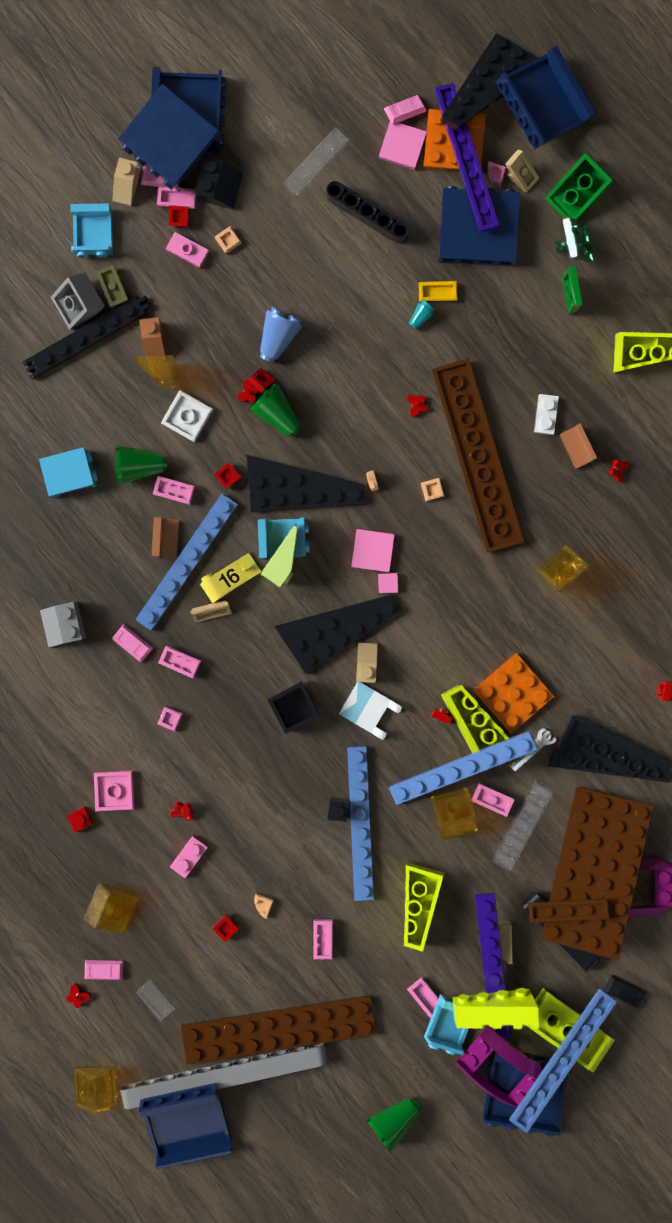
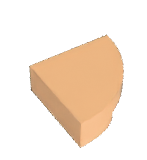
(372, 481)
(263, 904)

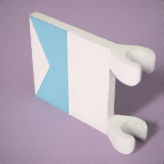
(366, 708)
(540, 742)

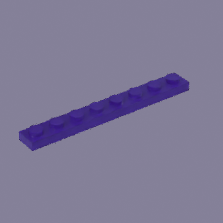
(468, 166)
(491, 949)

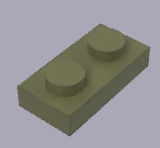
(112, 286)

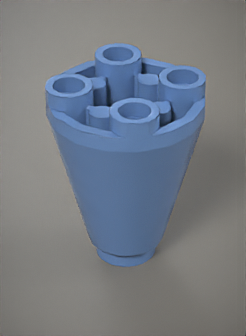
(277, 333)

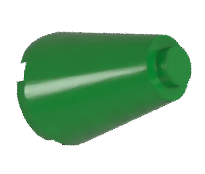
(276, 411)
(137, 464)
(394, 1122)

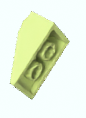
(280, 566)

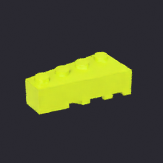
(641, 349)
(472, 720)
(421, 896)
(496, 1009)

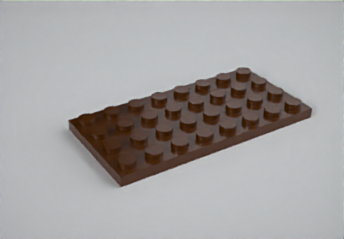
(599, 862)

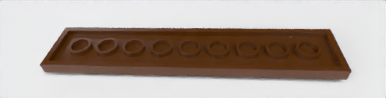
(477, 455)
(278, 1029)

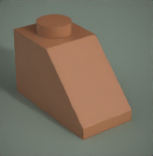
(152, 337)

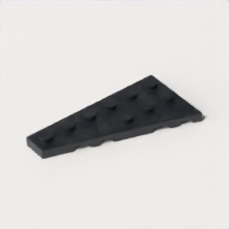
(480, 86)
(286, 487)
(326, 634)
(599, 751)

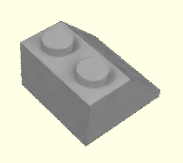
(77, 300)
(63, 624)

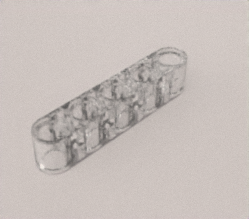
(522, 825)

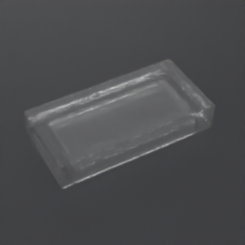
(155, 999)

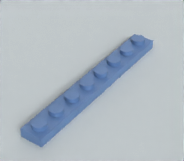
(186, 562)
(463, 767)
(360, 823)
(562, 1060)

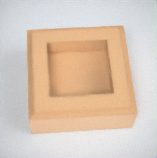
(228, 240)
(432, 489)

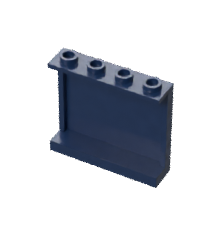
(200, 93)
(545, 98)
(168, 137)
(460, 235)
(506, 1078)
(186, 1125)

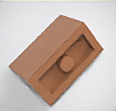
(578, 446)
(165, 538)

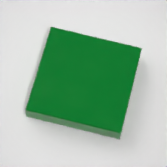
(572, 290)

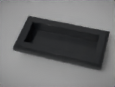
(624, 991)

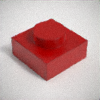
(179, 216)
(261, 380)
(227, 475)
(664, 691)
(441, 715)
(79, 819)
(225, 927)

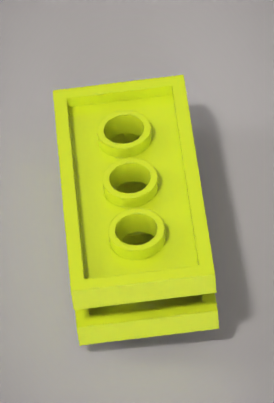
(565, 1016)

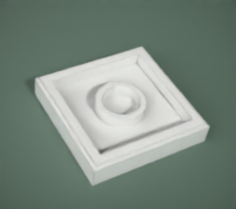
(187, 416)

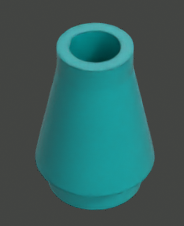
(421, 314)

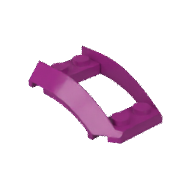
(663, 887)
(481, 1048)

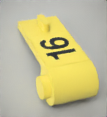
(229, 578)

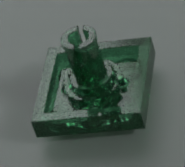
(576, 240)

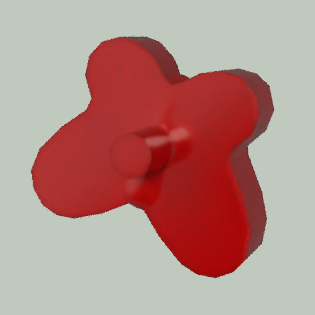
(248, 393)
(417, 404)
(617, 469)
(183, 810)
(77, 996)

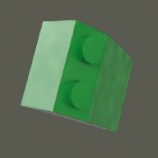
(580, 188)

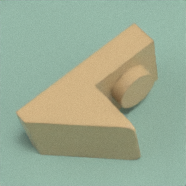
(521, 171)

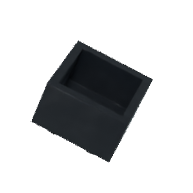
(293, 707)

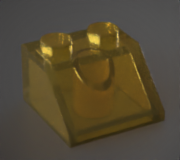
(160, 369)
(562, 569)
(454, 814)
(111, 908)
(95, 1088)

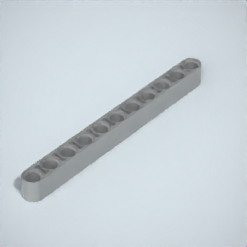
(228, 1073)

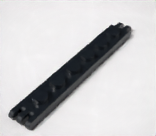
(87, 336)

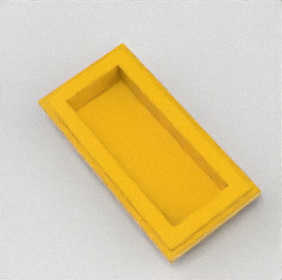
(438, 291)

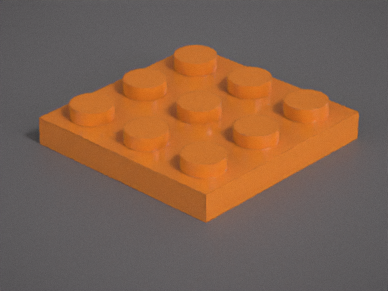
(438, 148)
(513, 693)

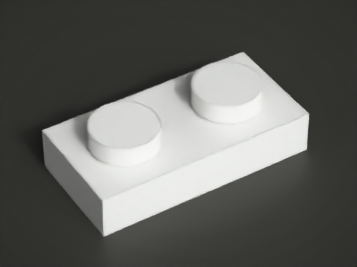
(546, 414)

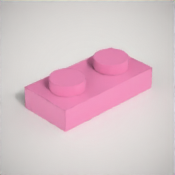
(492, 799)
(189, 856)

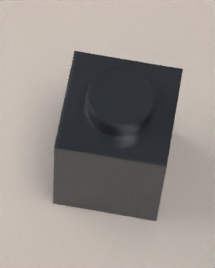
(338, 809)

